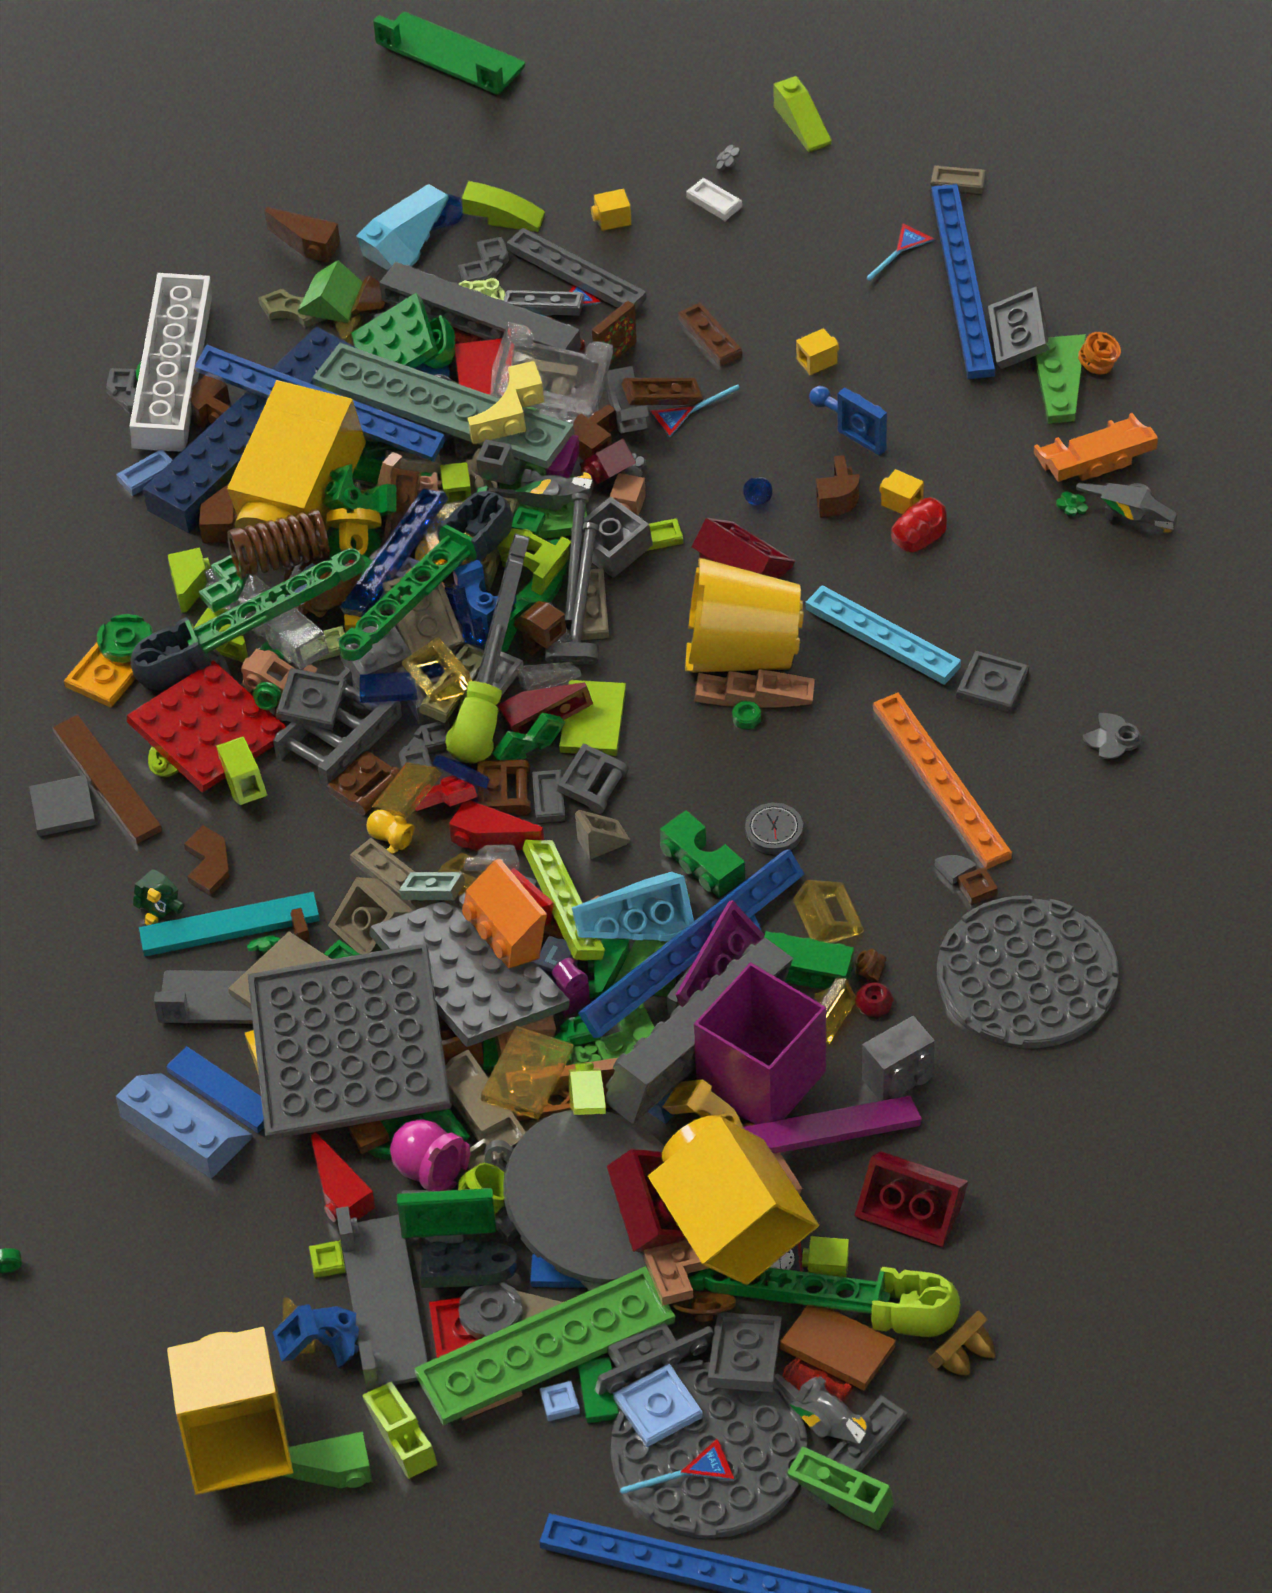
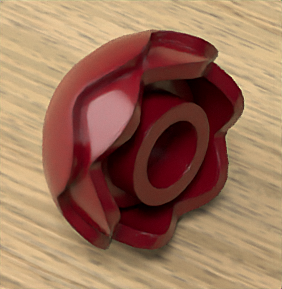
(871, 1007)

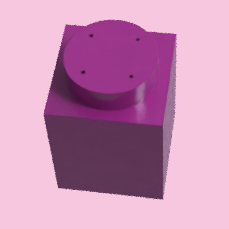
(761, 1045)

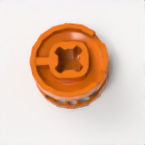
(1101, 352)

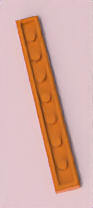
(942, 781)

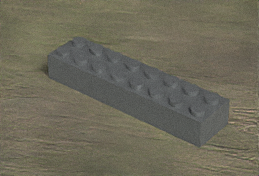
(669, 1052)

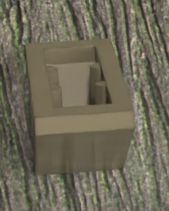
(599, 833)

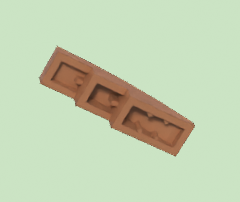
(765, 689)

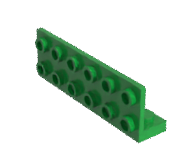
(447, 51)

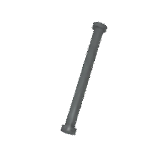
(579, 500)
(590, 530)

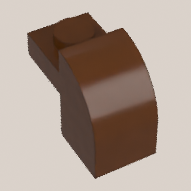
(209, 400)
(595, 431)
(838, 493)
(540, 626)

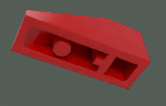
(480, 825)
(340, 1183)

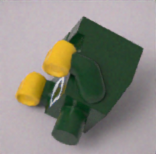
(157, 895)

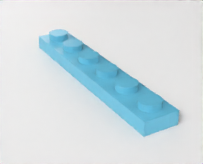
(883, 634)

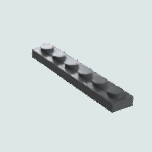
(575, 269)

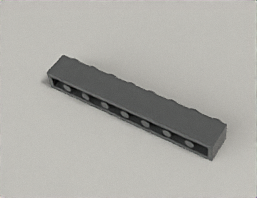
(471, 309)

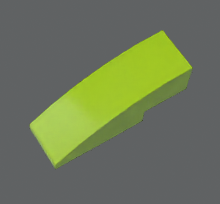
(501, 207)
(400, 1430)

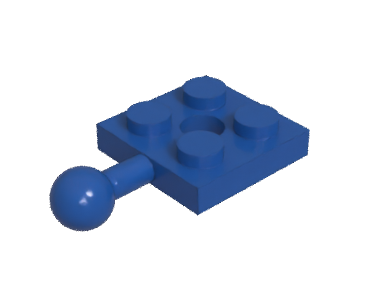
(856, 417)

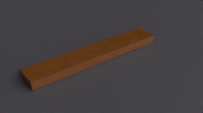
(107, 779)

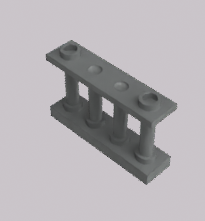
(347, 749)

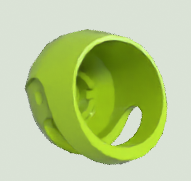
(485, 1176)

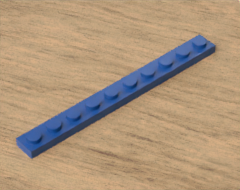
(963, 282)
(374, 422)
(684, 947)
(678, 1561)

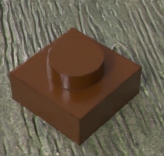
(368, 1135)

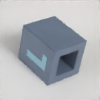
(551, 954)

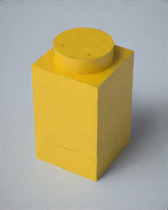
(292, 453)

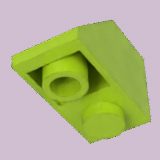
(241, 771)

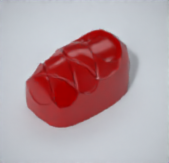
(920, 525)

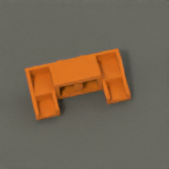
(1098, 451)

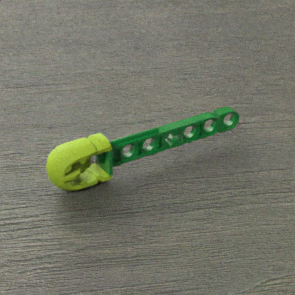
(926, 1305)

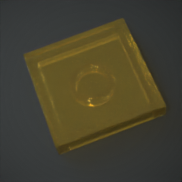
(407, 789)

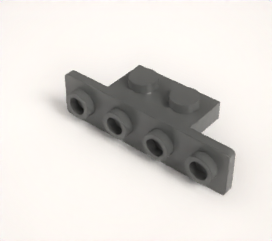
(648, 1352)

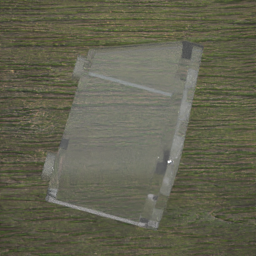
(569, 378)

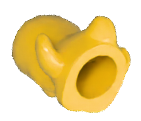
(390, 828)

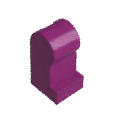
(566, 459)
(573, 984)

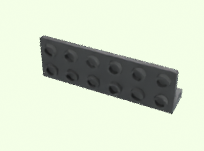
(200, 998)
(382, 1299)

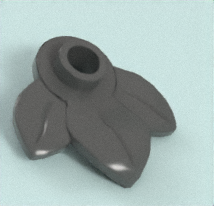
(1113, 736)

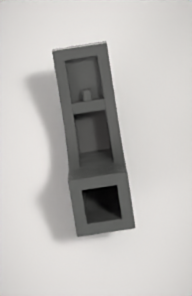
(627, 416)
(498, 464)

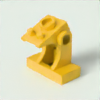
(697, 1098)

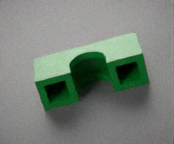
(715, 870)

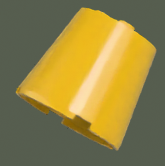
(742, 620)

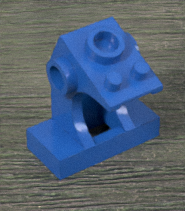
(479, 601)
(308, 1325)

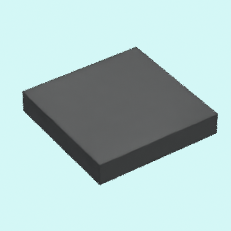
(992, 681)
(311, 698)
(62, 805)

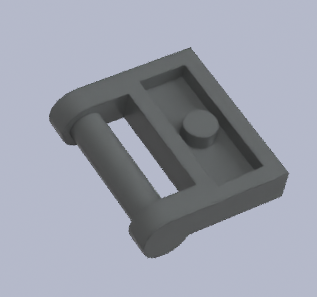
(583, 774)

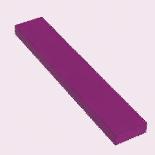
(838, 1124)

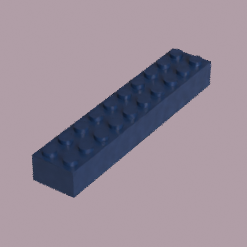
(214, 455)

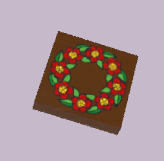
(617, 330)

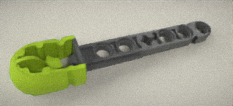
(477, 717)

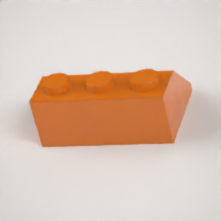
(505, 915)

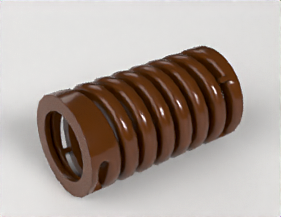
(243, 538)

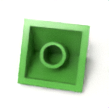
(332, 294)

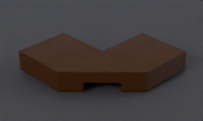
(214, 866)

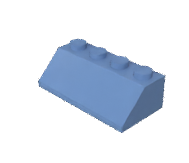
(181, 1122)

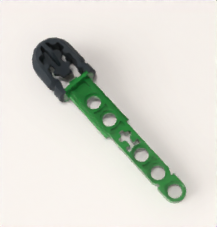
(481, 515)
(179, 651)

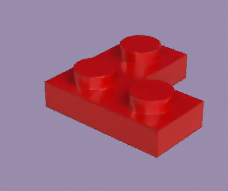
(451, 791)

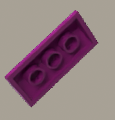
(726, 942)

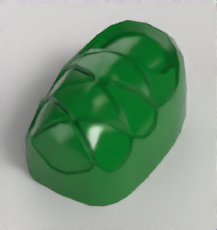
(445, 343)

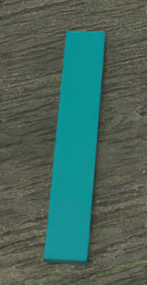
(226, 924)

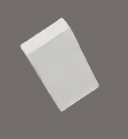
(714, 199)

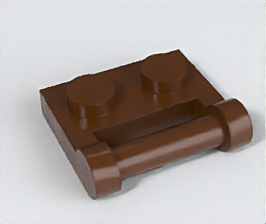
(359, 778)
(496, 793)

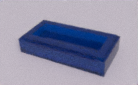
(387, 687)
(461, 771)

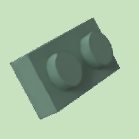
(432, 886)

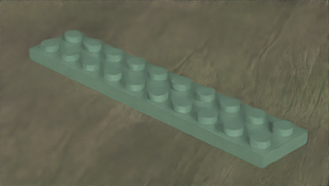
(434, 401)

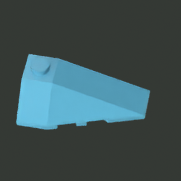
(402, 229)
(645, 910)

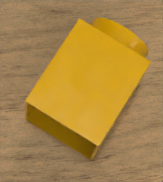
(730, 1198)
(229, 1410)

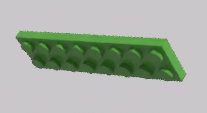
(541, 1346)

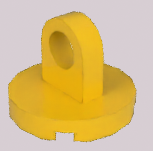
(353, 525)

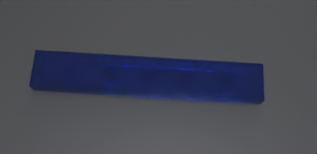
(394, 552)

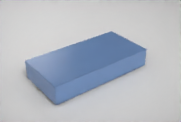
(141, 473)

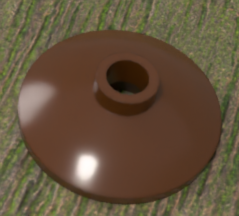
(706, 1305)

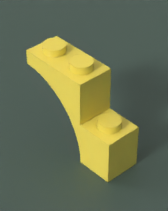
(507, 415)

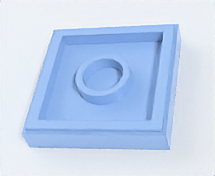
(658, 1405)

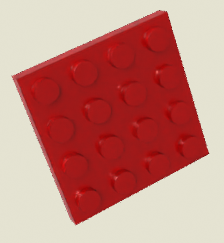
(198, 716)

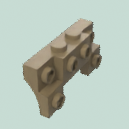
(484, 1119)

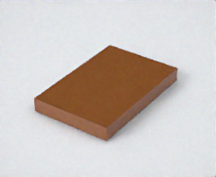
(838, 1345)

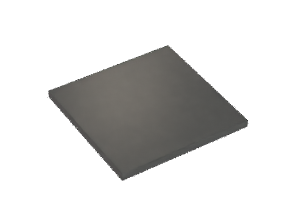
(348, 1041)

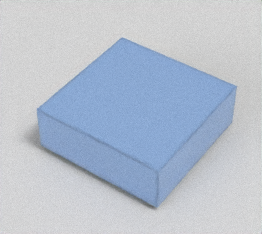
(559, 1401)

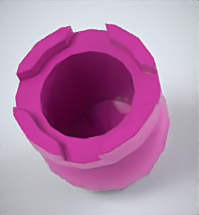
(429, 1154)

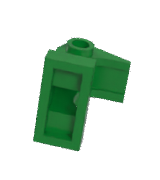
(339, 488)

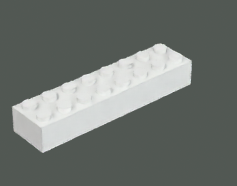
(167, 367)

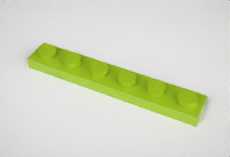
(560, 889)

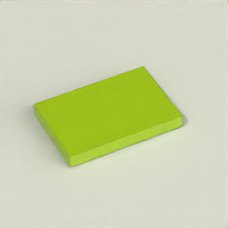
(597, 724)

